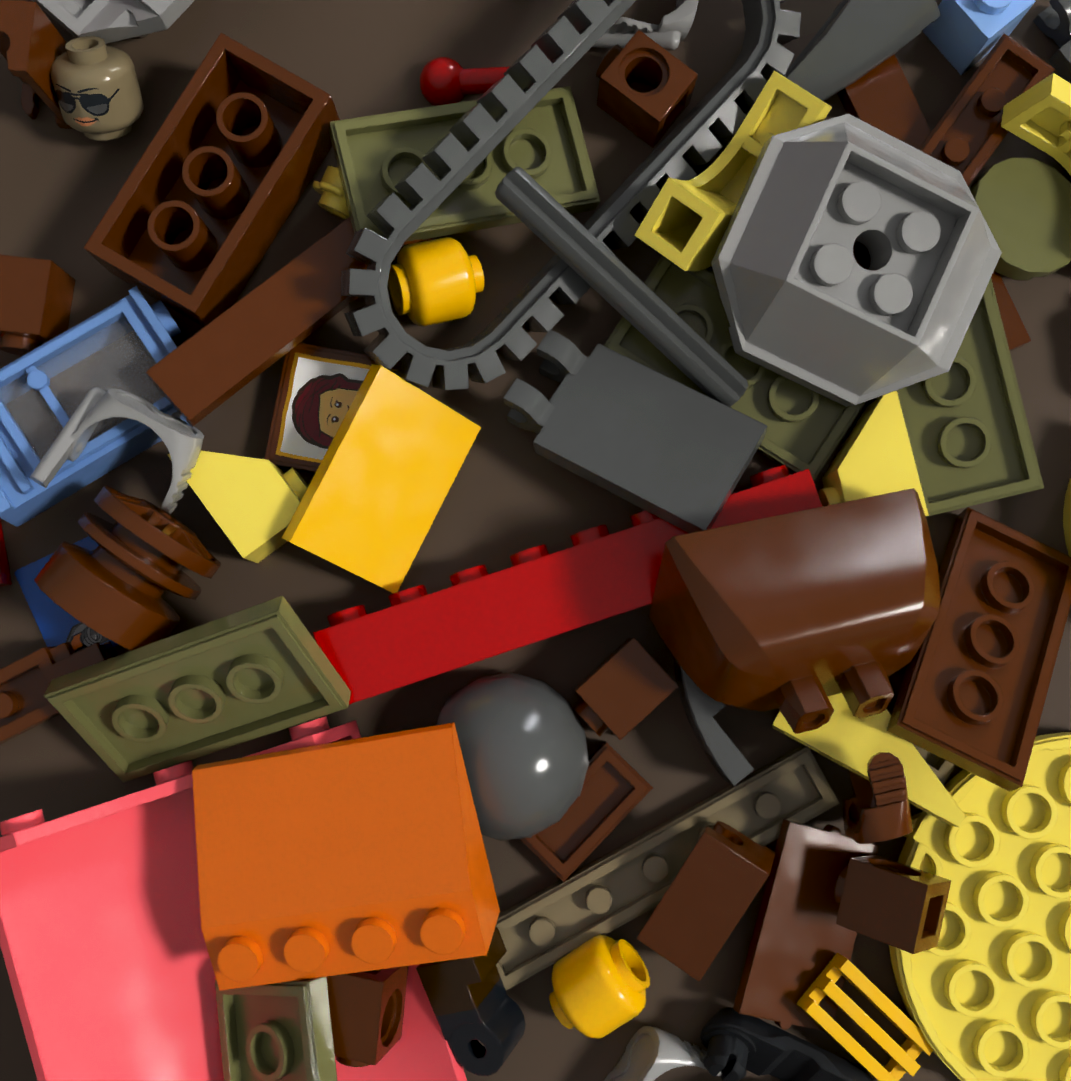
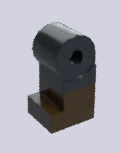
(474, 1008)

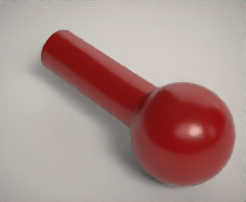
(447, 82)

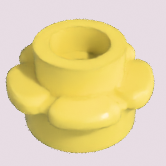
(332, 193)

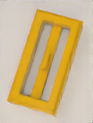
(902, 1057)

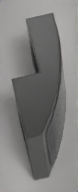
(713, 740)

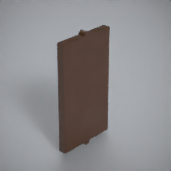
(798, 925)

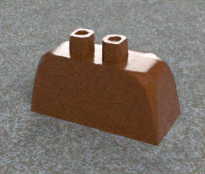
(801, 606)

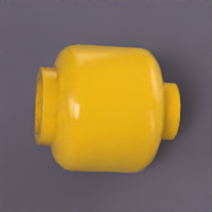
(435, 281)
(599, 986)

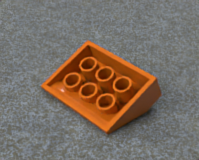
(341, 859)

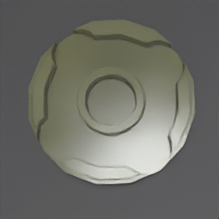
(1028, 216)

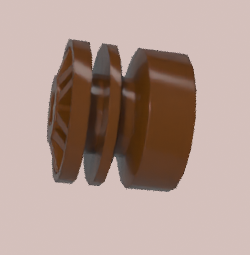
(123, 580)

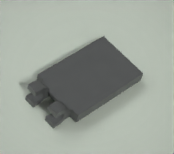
(636, 432)

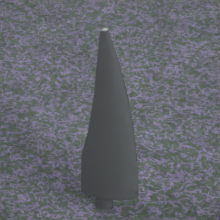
(855, 42)

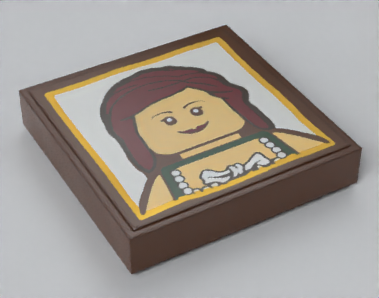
(312, 402)

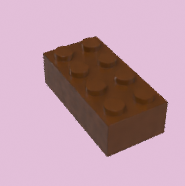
(216, 182)

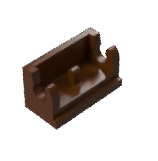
(30, 48)
(707, 899)

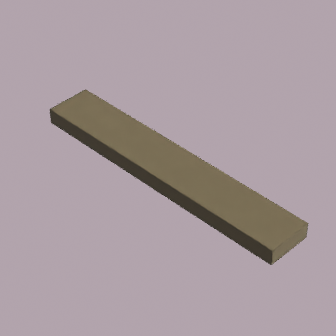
(640, 871)

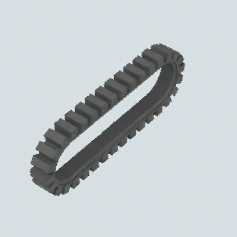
(613, 224)

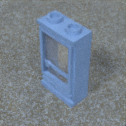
(50, 383)

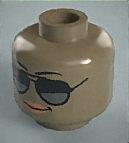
(97, 88)

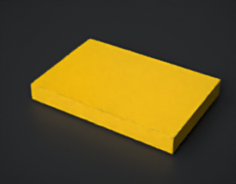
(382, 480)

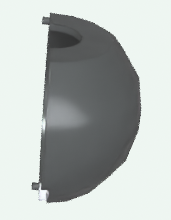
(519, 752)

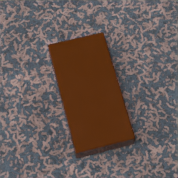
(606, 798)

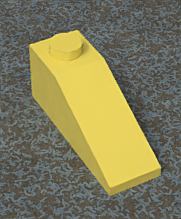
(855, 740)

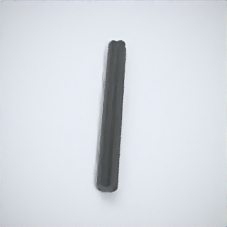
(620, 287)

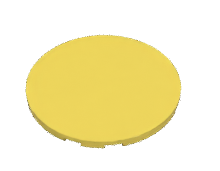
(1001, 973)

